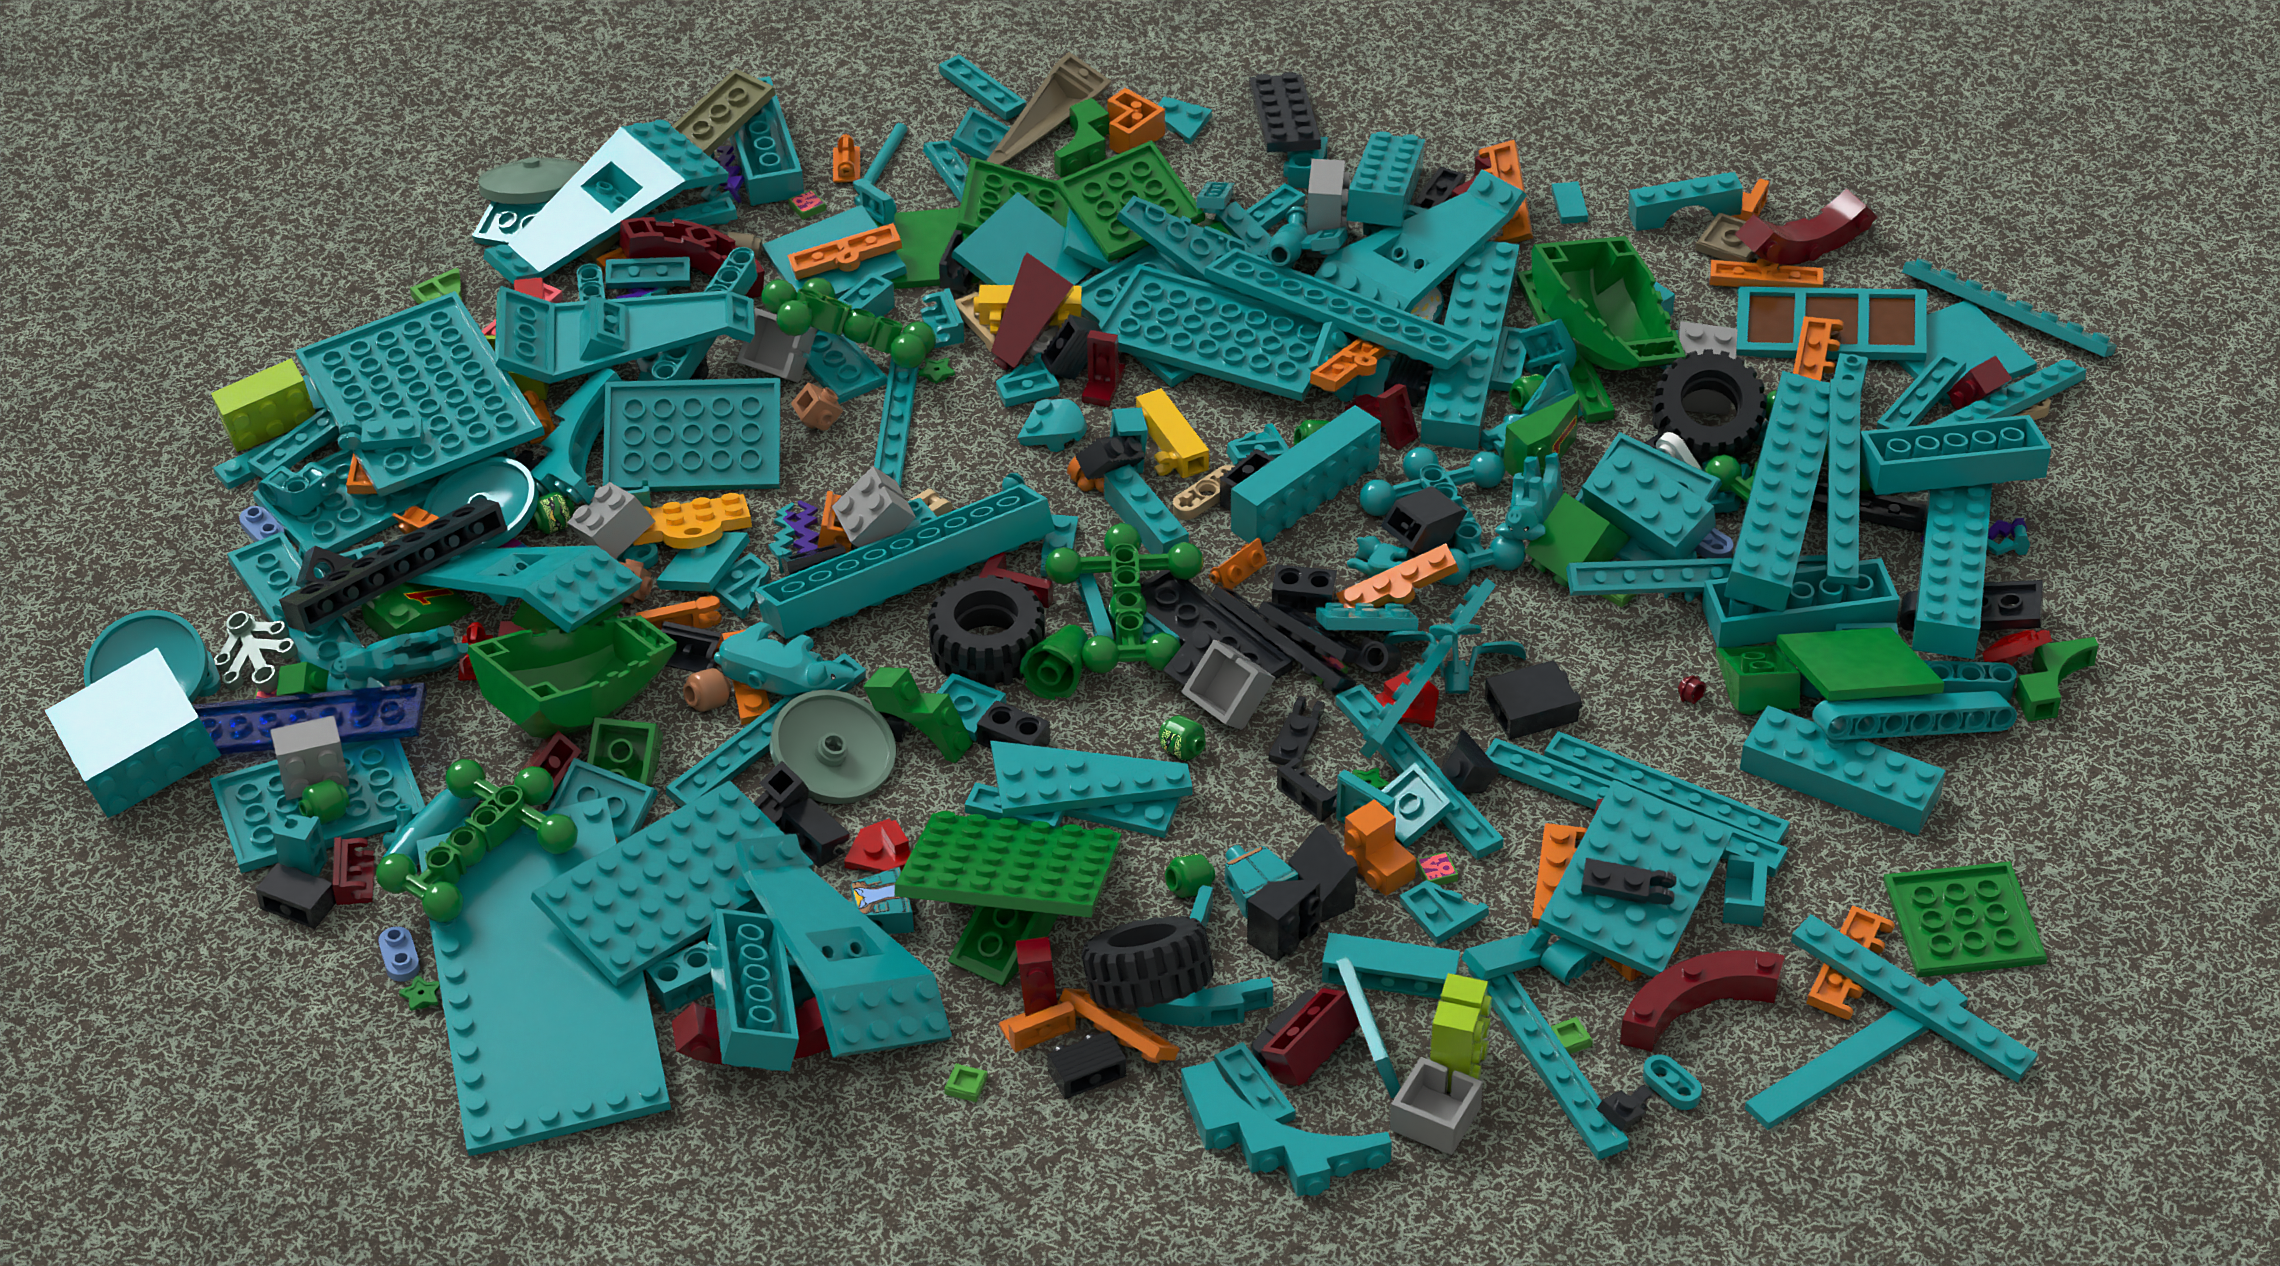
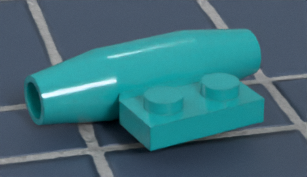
(1293, 240)
(436, 818)

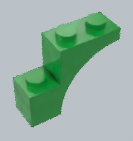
(1090, 124)
(2052, 662)
(932, 713)

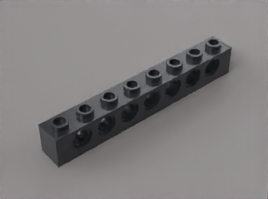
(393, 564)

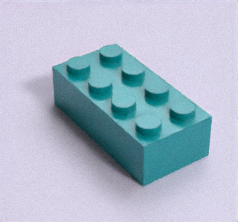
(1649, 505)

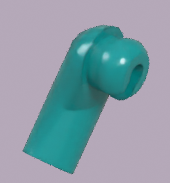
(403, 817)

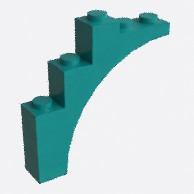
(572, 440)
(1267, 1144)

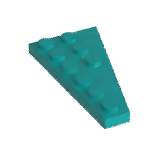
(1180, 239)
(1061, 779)

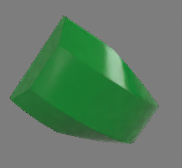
(1605, 302)
(570, 677)

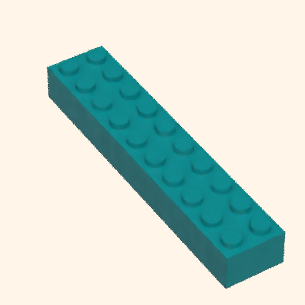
(1478, 308)
(1781, 494)
(904, 561)
(1952, 571)

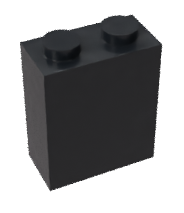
(1532, 699)

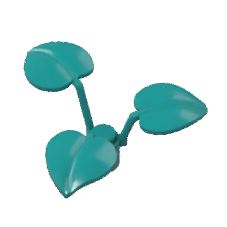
(1456, 672)

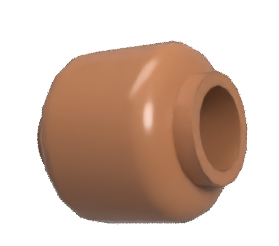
(706, 690)

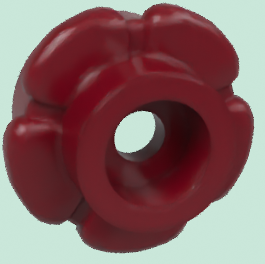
(1691, 686)

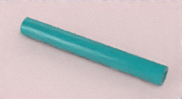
(885, 153)

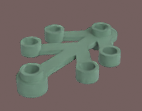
(240, 628)

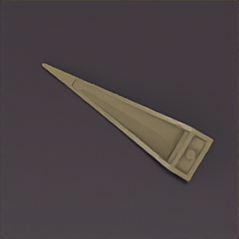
(1064, 86)

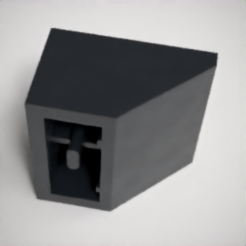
(1424, 519)
(1325, 860)
(1283, 916)

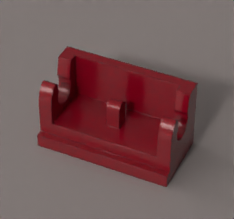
(352, 871)

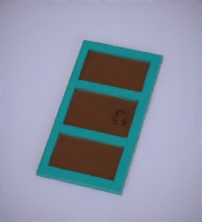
(1876, 321)

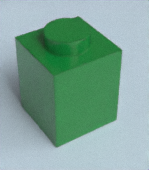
(301, 679)

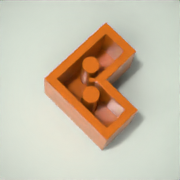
(1133, 121)
(1372, 843)

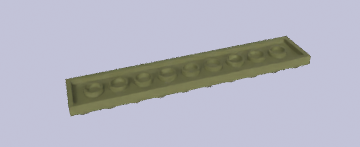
(713, 122)

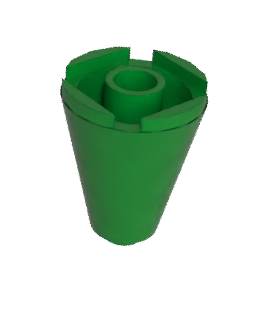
(1055, 663)

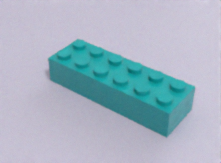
(767, 155)
(1385, 179)
(1953, 454)
(1305, 476)
(1809, 608)
(1842, 771)
(752, 991)

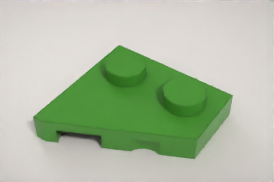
(437, 287)

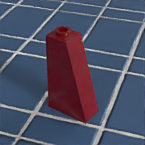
(1029, 311)

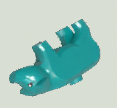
(1532, 499)
(399, 657)
(779, 667)

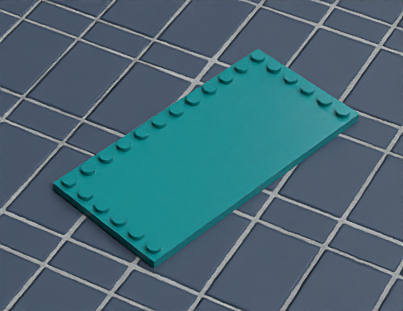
(529, 1019)

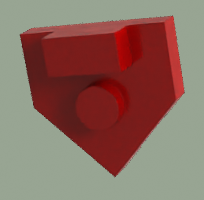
(2015, 645)
(1422, 708)
(879, 848)

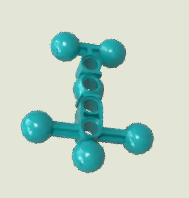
(1423, 470)

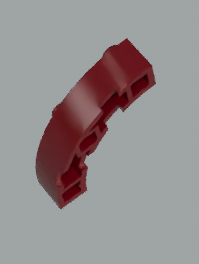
(1805, 238)
(682, 239)
(1697, 984)
(698, 1034)

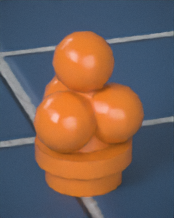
(1078, 476)

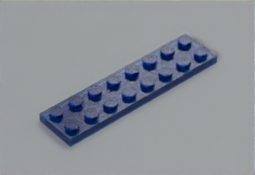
(358, 714)

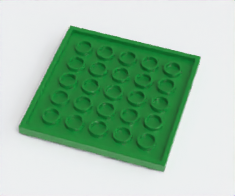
(1009, 864)

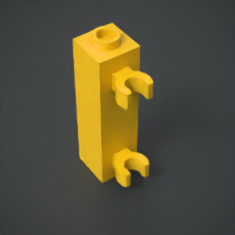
(994, 299)
(1173, 435)

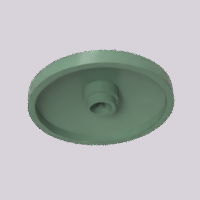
(527, 180)
(834, 745)

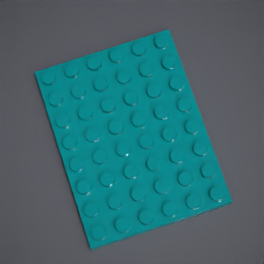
(424, 366)

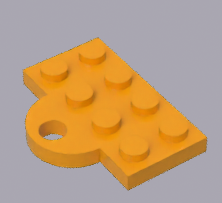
(696, 522)

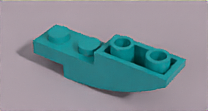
(1214, 1005)

